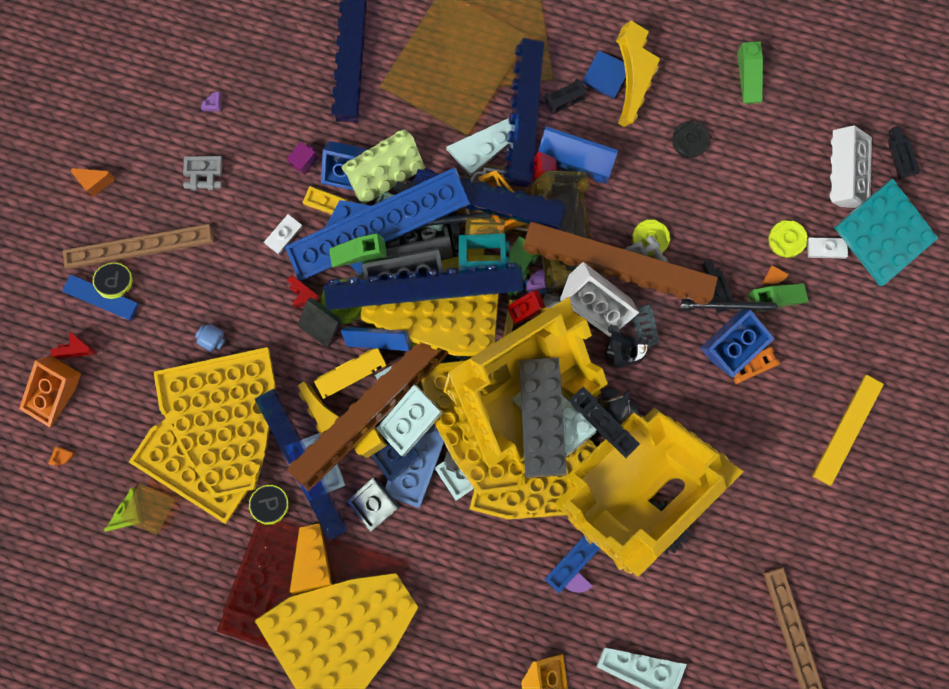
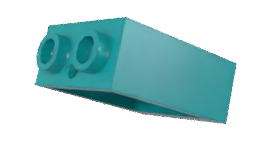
(482, 241)

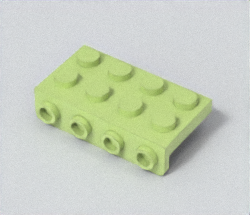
(383, 166)

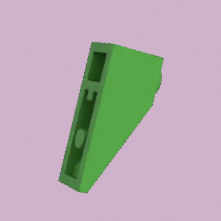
(751, 71)

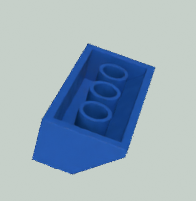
(578, 154)

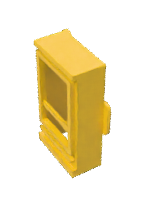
(349, 372)

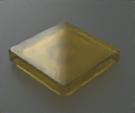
(484, 226)
(148, 509)

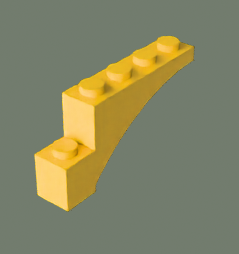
(639, 69)
(325, 418)

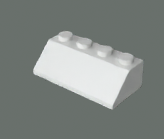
(850, 167)
(598, 299)

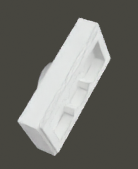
(283, 234)
(827, 248)

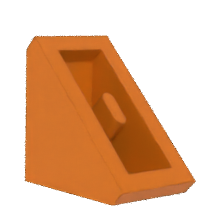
(93, 180)

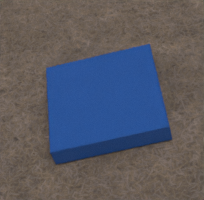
(605, 74)

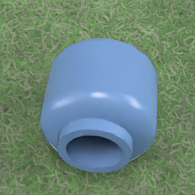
(210, 337)

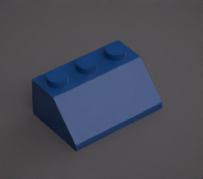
(333, 158)
(737, 342)

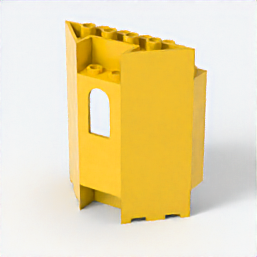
(493, 419)
(613, 492)

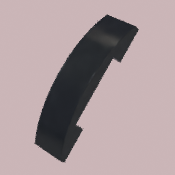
(604, 422)

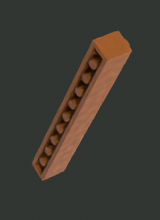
(620, 263)
(364, 414)

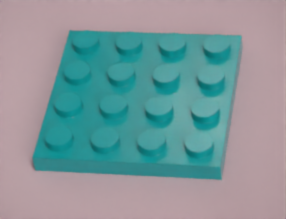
(886, 232)

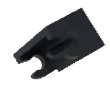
(565, 97)

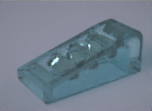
(650, 317)

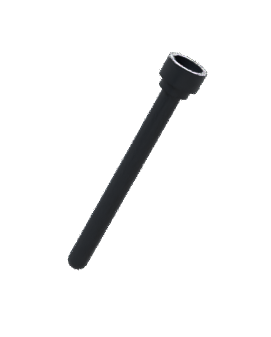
(459, 218)
(688, 305)

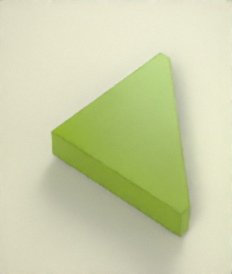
(116, 522)

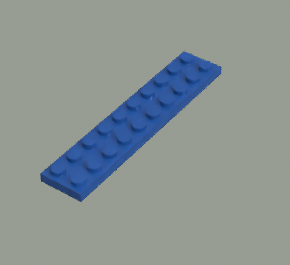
(387, 218)

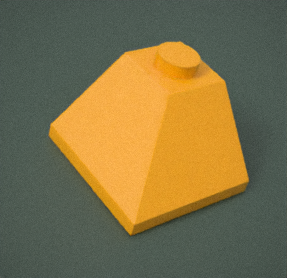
(546, 674)

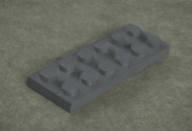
(542, 418)

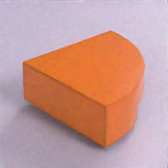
(774, 276)
(60, 456)

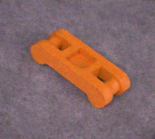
(758, 365)

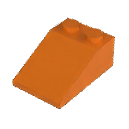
(49, 389)

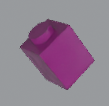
(302, 157)

